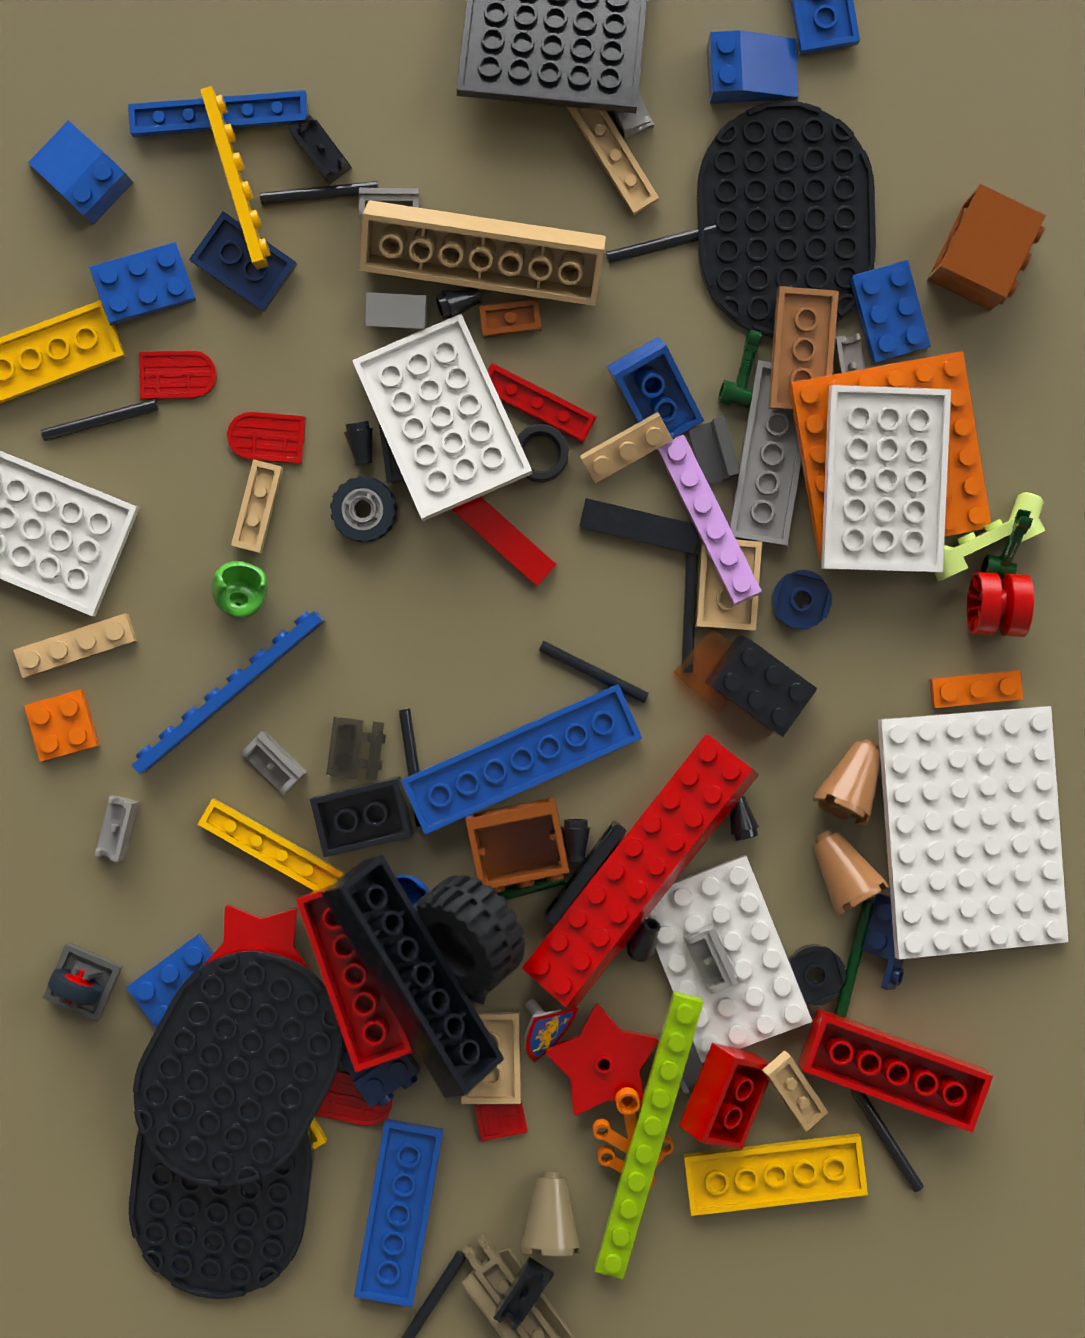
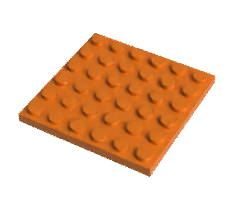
(966, 490)

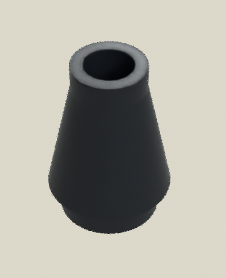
(457, 301)
(359, 439)
(743, 821)
(576, 838)
(643, 942)

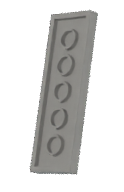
(767, 469)

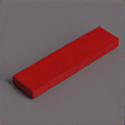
(541, 404)
(506, 539)

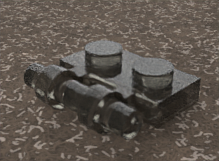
(346, 746)

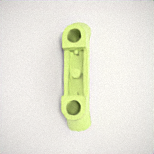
(954, 556)

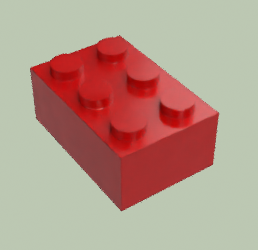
(726, 1097)

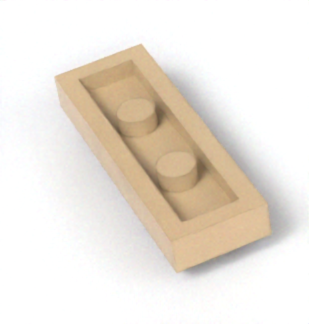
(626, 447)
(257, 506)
(795, 1091)

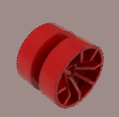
(1000, 604)

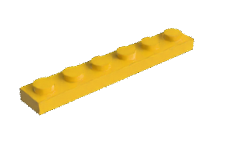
(232, 166)
(268, 846)

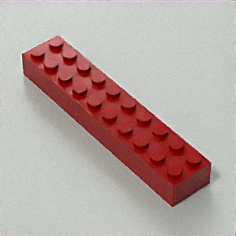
(640, 871)

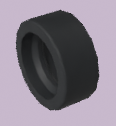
(558, 439)

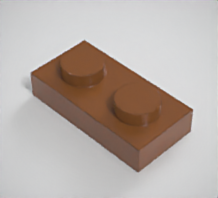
(510, 318)

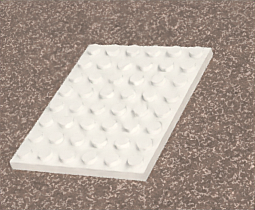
(972, 831)

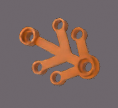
(628, 1109)

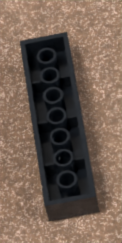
(413, 976)

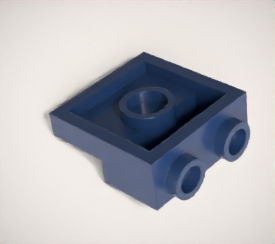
(382, 1079)

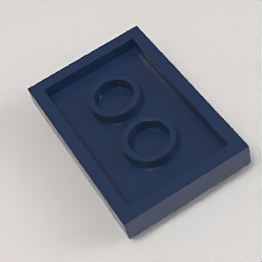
(227, 259)

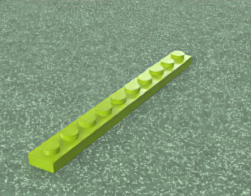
(648, 1134)

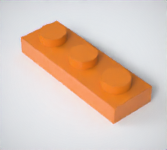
(976, 689)

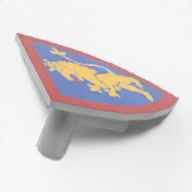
(545, 1028)

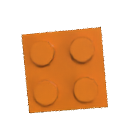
(61, 725)

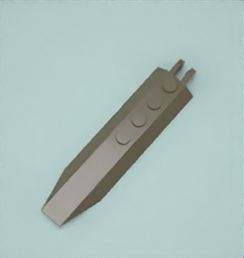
(489, 1283)

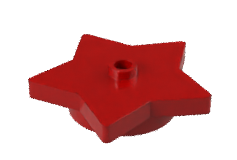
(249, 932)
(601, 1040)

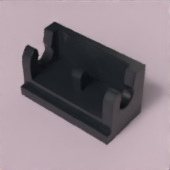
(320, 150)
(523, 1292)

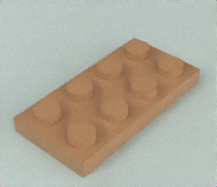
(801, 339)

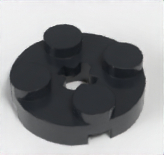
(830, 981)

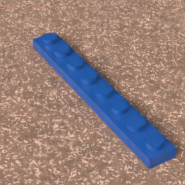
(217, 699)

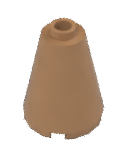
(852, 784)
(845, 872)

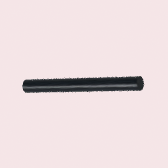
(315, 193)
(657, 244)
(99, 419)
(689, 608)
(593, 671)
(409, 746)
(888, 1140)
(435, 1295)

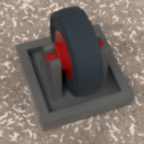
(82, 981)

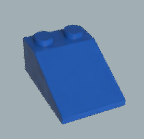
(751, 67)
(81, 172)
(654, 384)

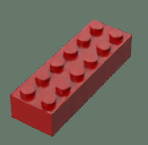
(361, 1010)
(895, 1070)

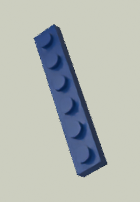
(243, 113)

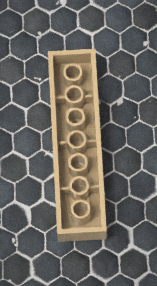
(481, 252)

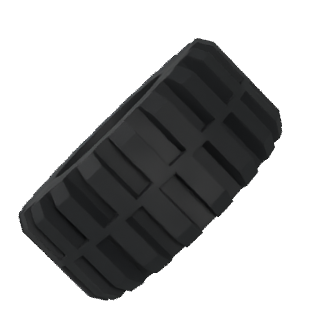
(473, 932)

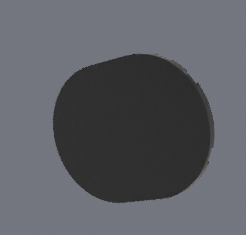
(790, 209)
(237, 1068)
(222, 1236)

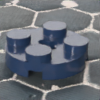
(815, 590)

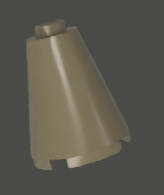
(550, 1218)

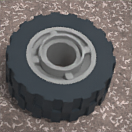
(345, 509)

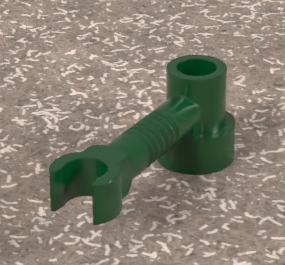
(736, 392)
(1003, 564)

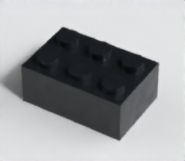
(761, 685)
(362, 816)

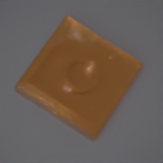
(705, 658)

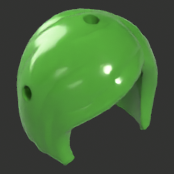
(239, 589)

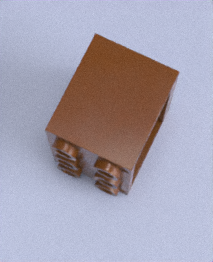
(987, 248)
(518, 844)

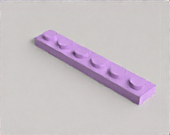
(709, 520)

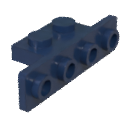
(881, 943)

